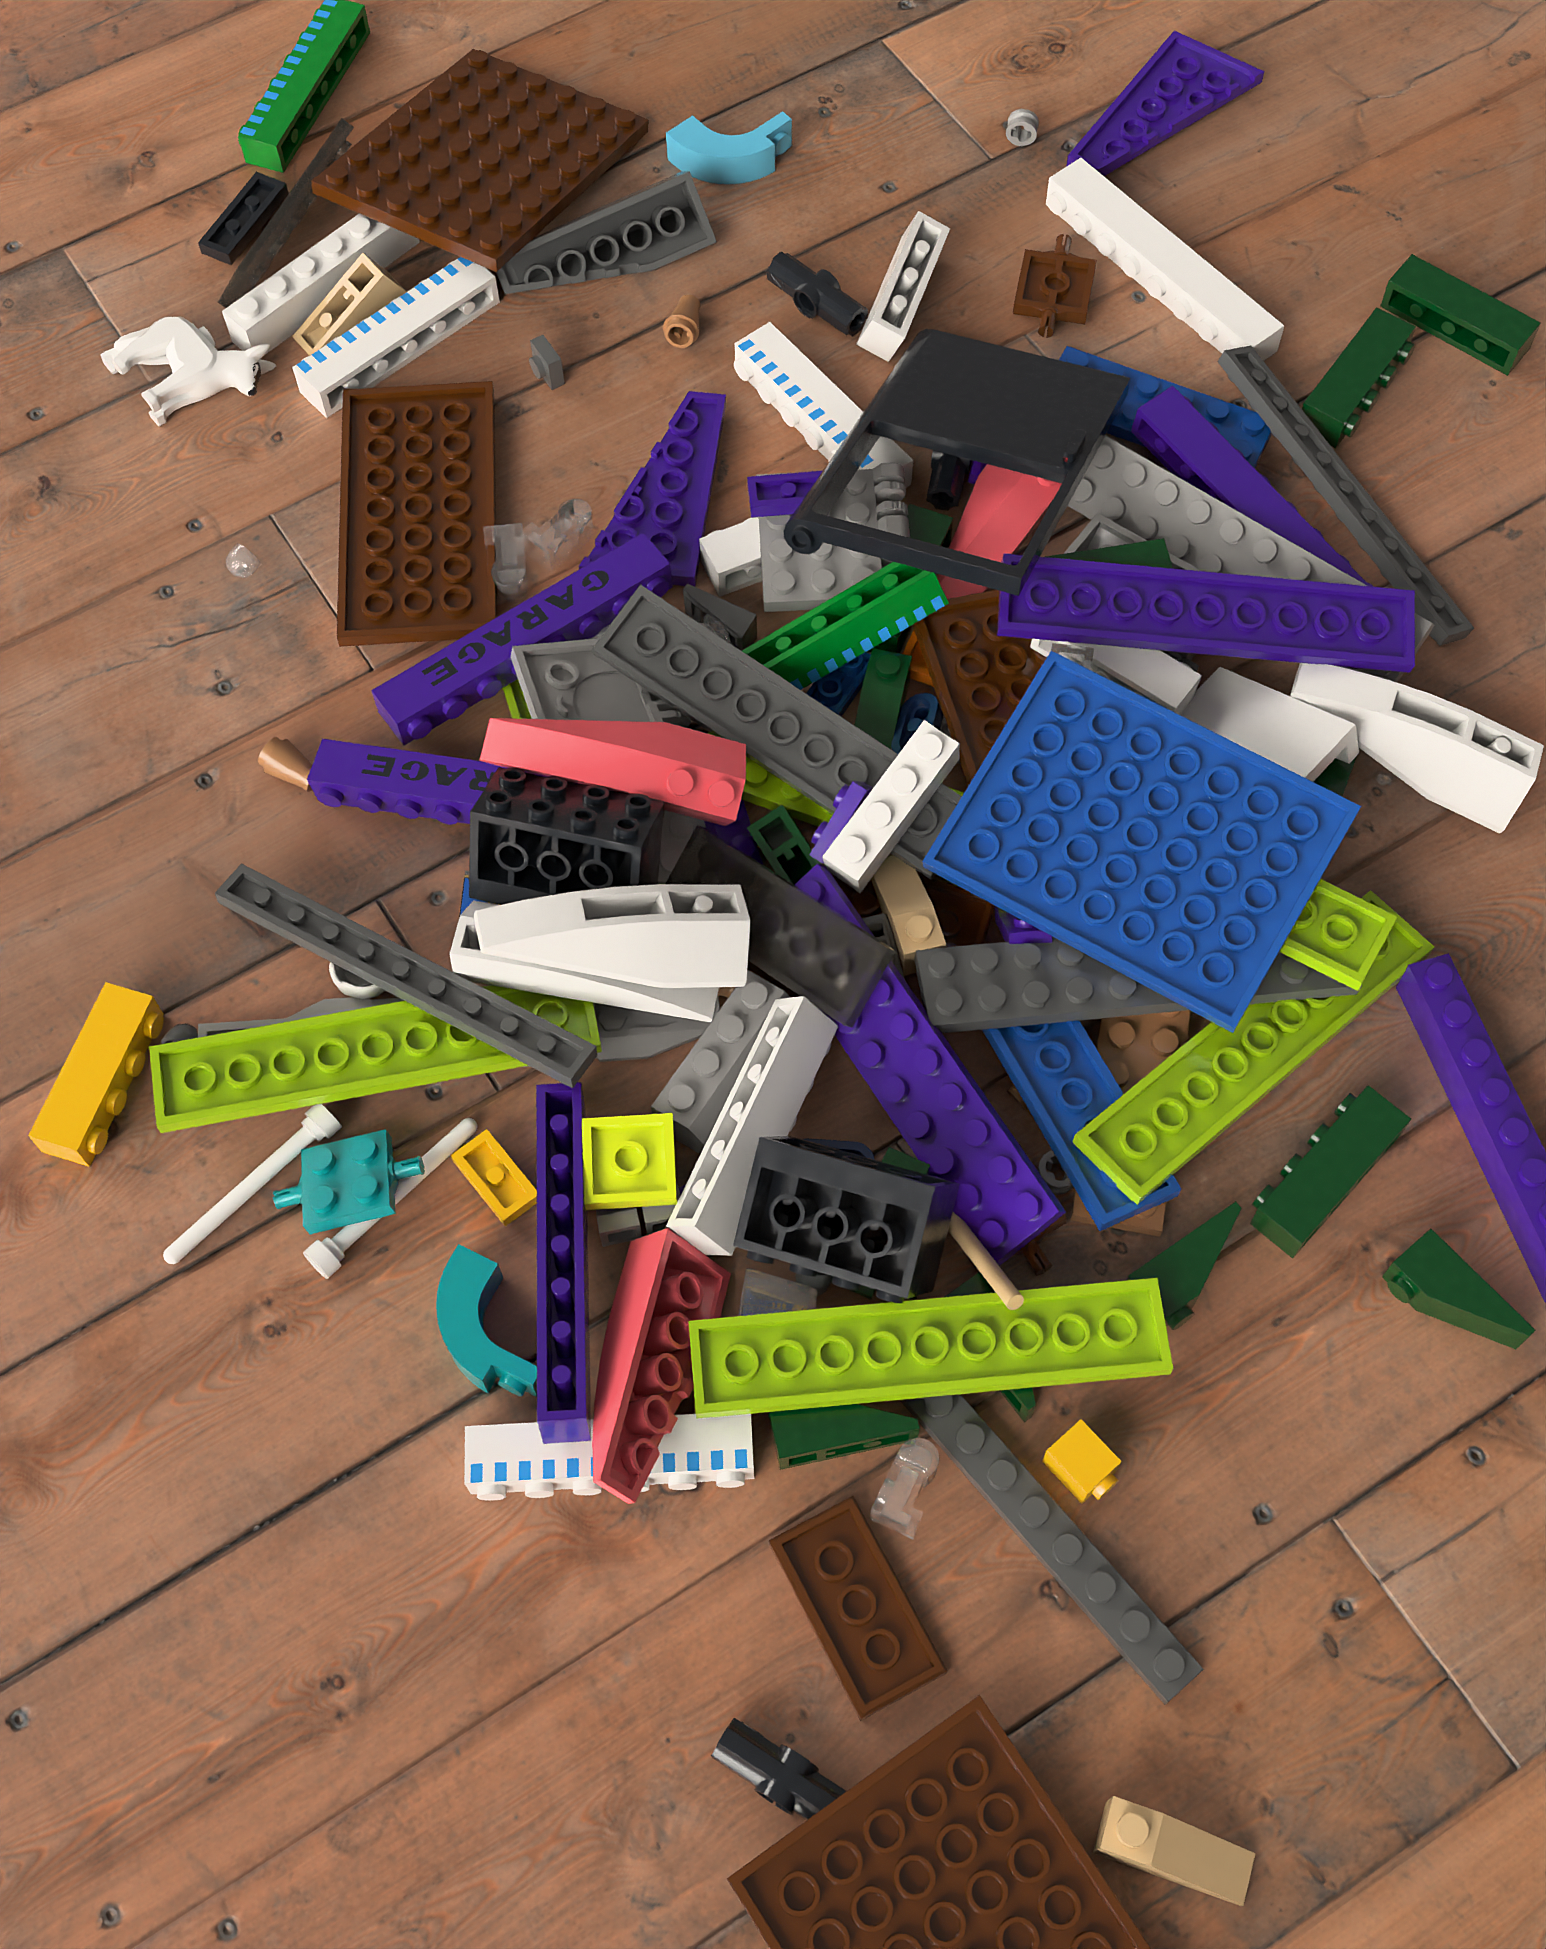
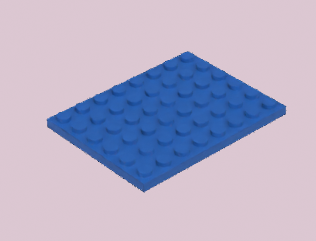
(1142, 839)

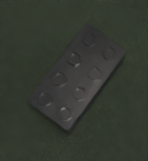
(559, 837)
(845, 1217)

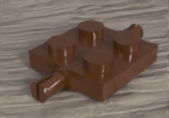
(1054, 286)

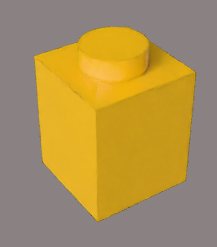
(1083, 1463)

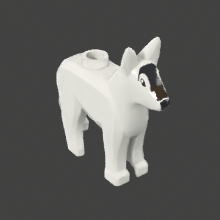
(195, 363)

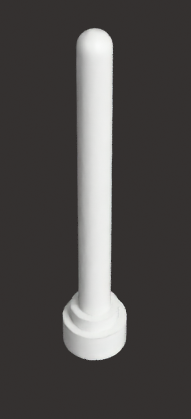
(316, 1125)
(326, 1255)

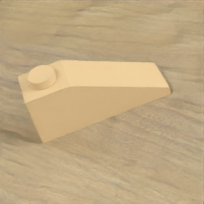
(355, 297)
(908, 911)
(1173, 1850)

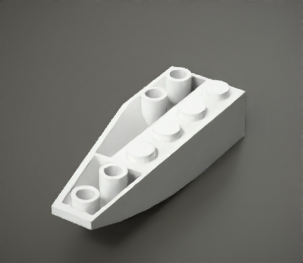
(1429, 742)
(628, 933)
(526, 976)

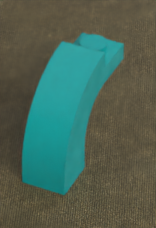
(461, 1306)

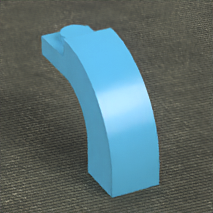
(728, 157)

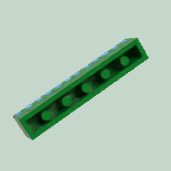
(304, 84)
(849, 624)

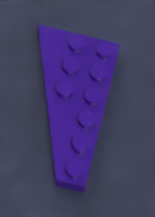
(1165, 96)
(673, 490)

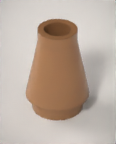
(682, 324)
(285, 762)

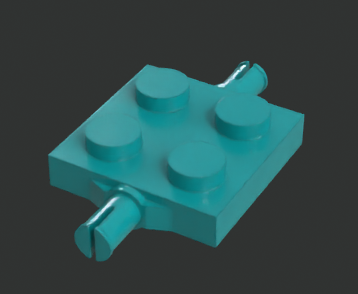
(348, 1182)

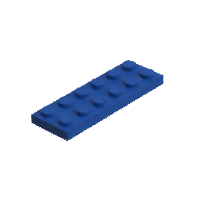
(1238, 425)
(1064, 1091)

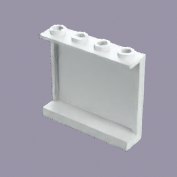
(1272, 724)

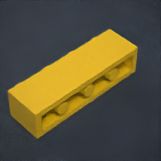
(97, 1075)

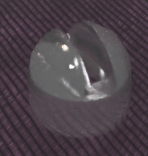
(241, 562)

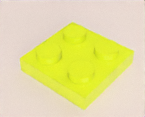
(629, 1161)

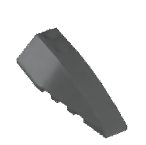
(616, 239)

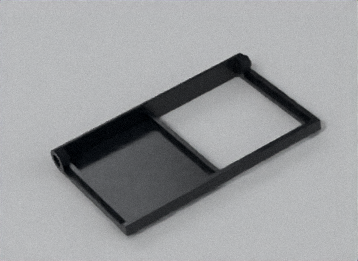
(978, 406)

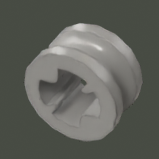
(1024, 118)
(1056, 1186)

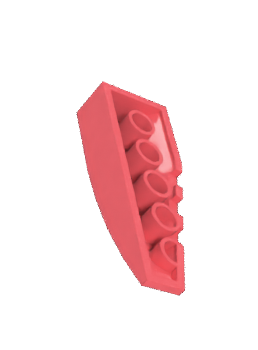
(998, 519)
(666, 762)
(648, 1355)

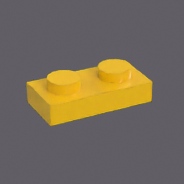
(495, 1177)

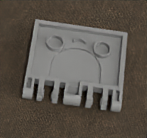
(805, 581)
(574, 684)

